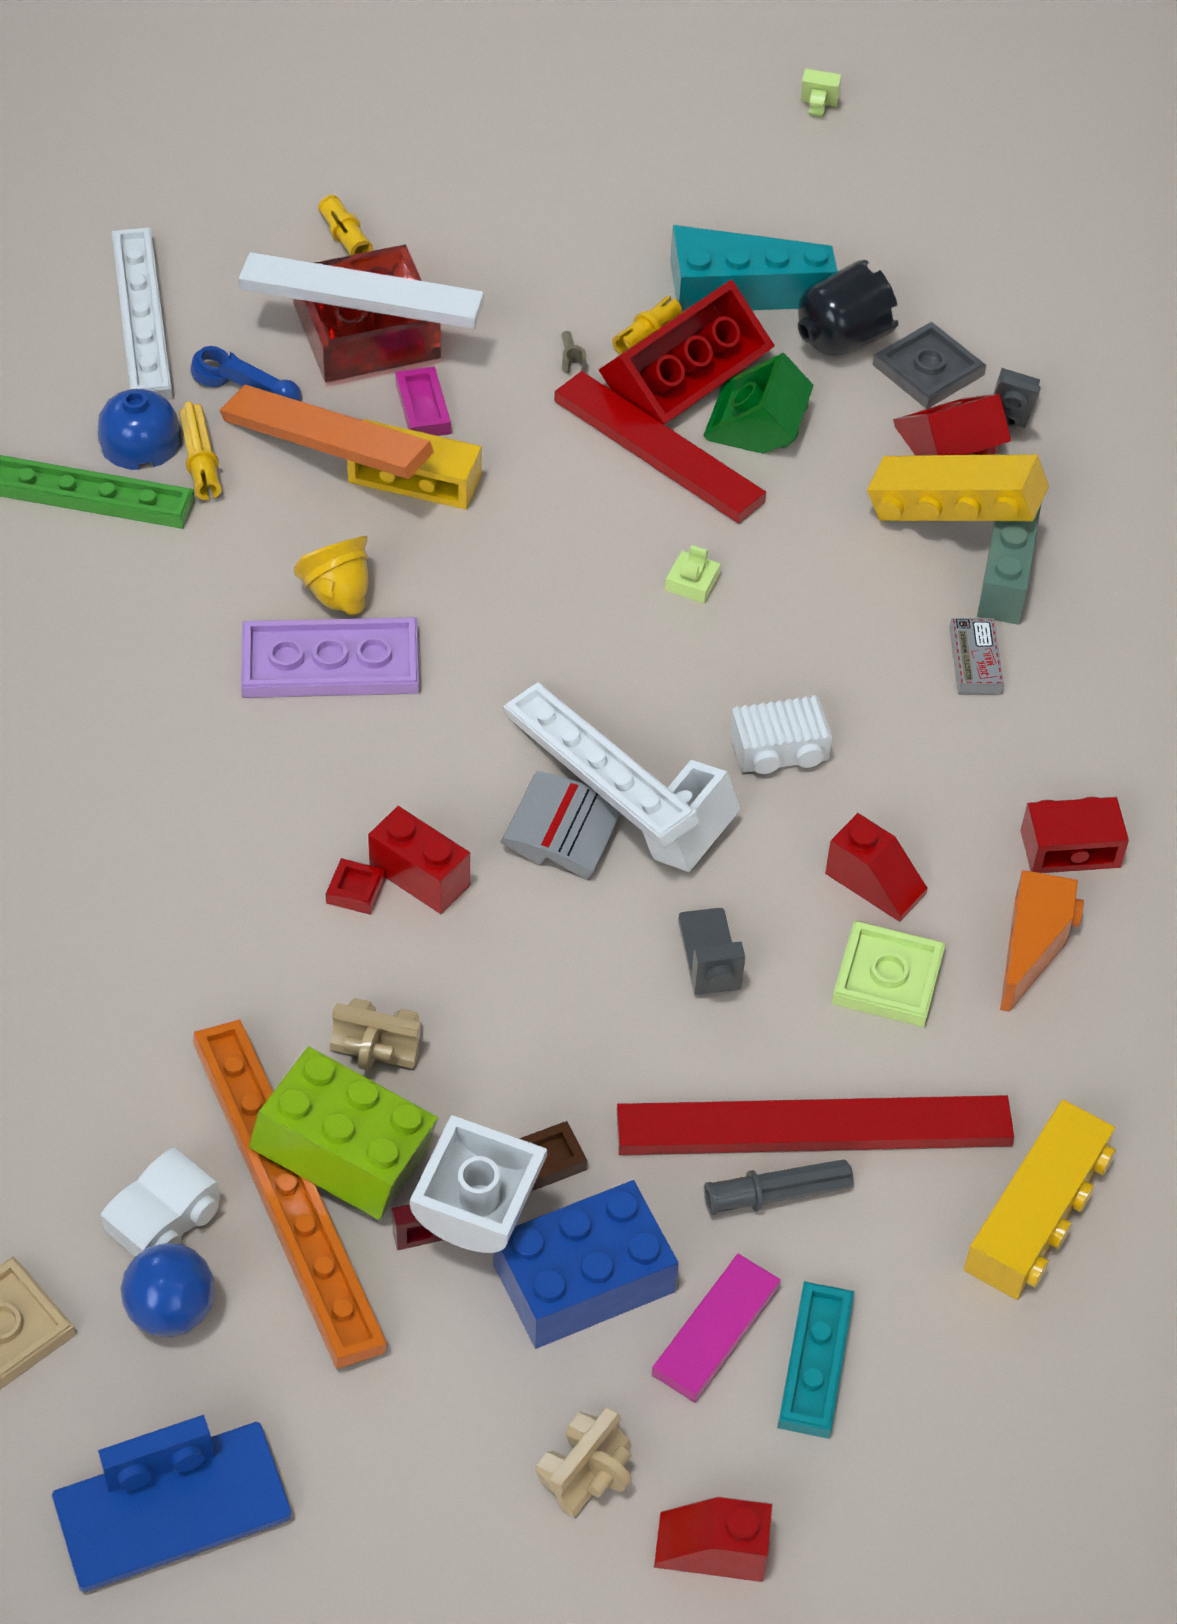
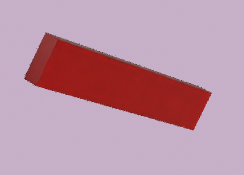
(660, 447)

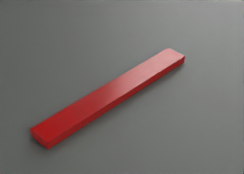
(814, 1125)

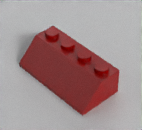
(689, 355)

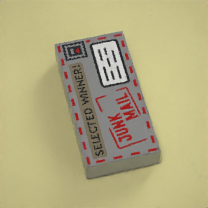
(976, 656)

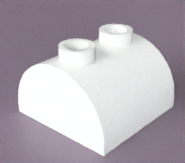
(476, 1185)

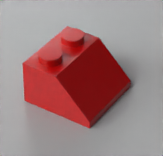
(956, 427)

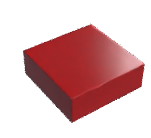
(355, 886)

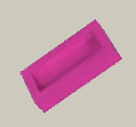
(423, 401)

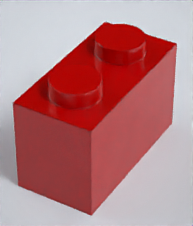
(1074, 835)
(419, 859)

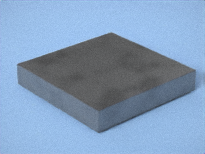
(929, 365)

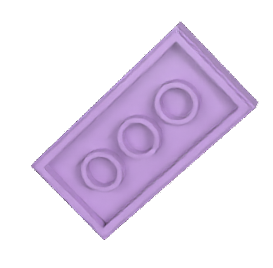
(329, 657)

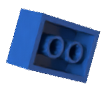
(586, 1264)

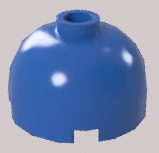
(138, 429)

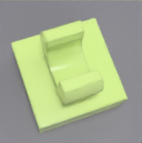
(820, 90)
(693, 575)

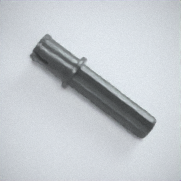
(777, 1186)

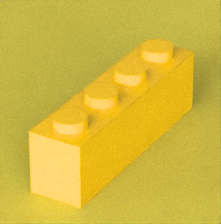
(958, 488)
(1039, 1200)

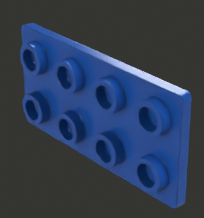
(169, 1500)

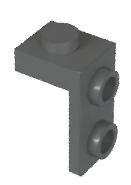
(1017, 395)
(711, 956)

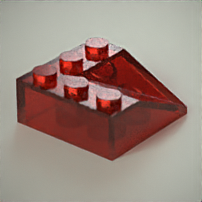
(365, 342)

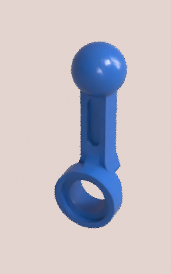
(238, 371)

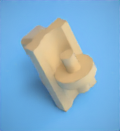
(375, 1035)
(591, 1465)

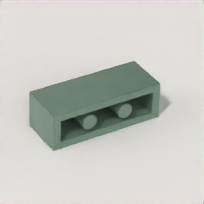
(1008, 570)

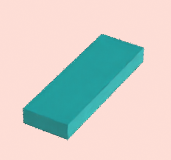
(816, 1360)

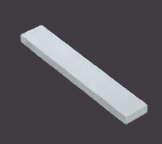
(361, 290)
(141, 311)
(602, 765)

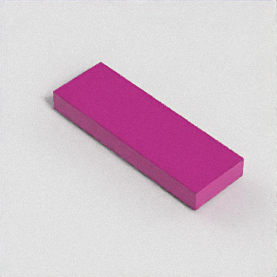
(716, 1327)

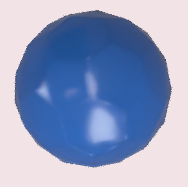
(167, 1290)

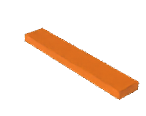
(327, 431)

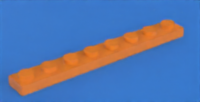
(291, 1203)

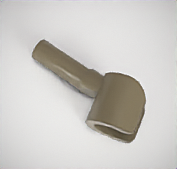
(572, 353)

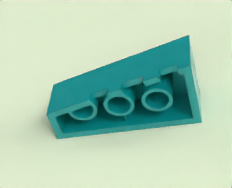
(765, 269)

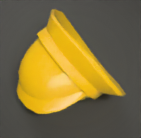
(337, 575)

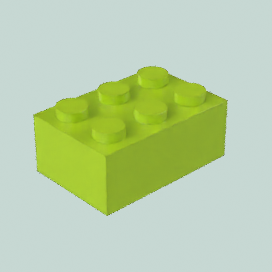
(343, 1132)

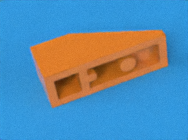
(1039, 929)

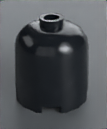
(847, 310)

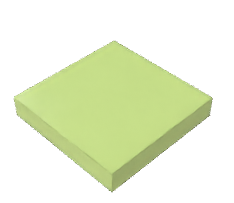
(888, 973)

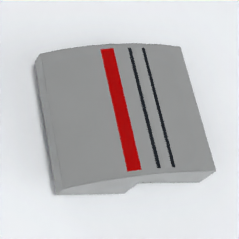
(561, 823)

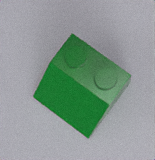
(761, 407)

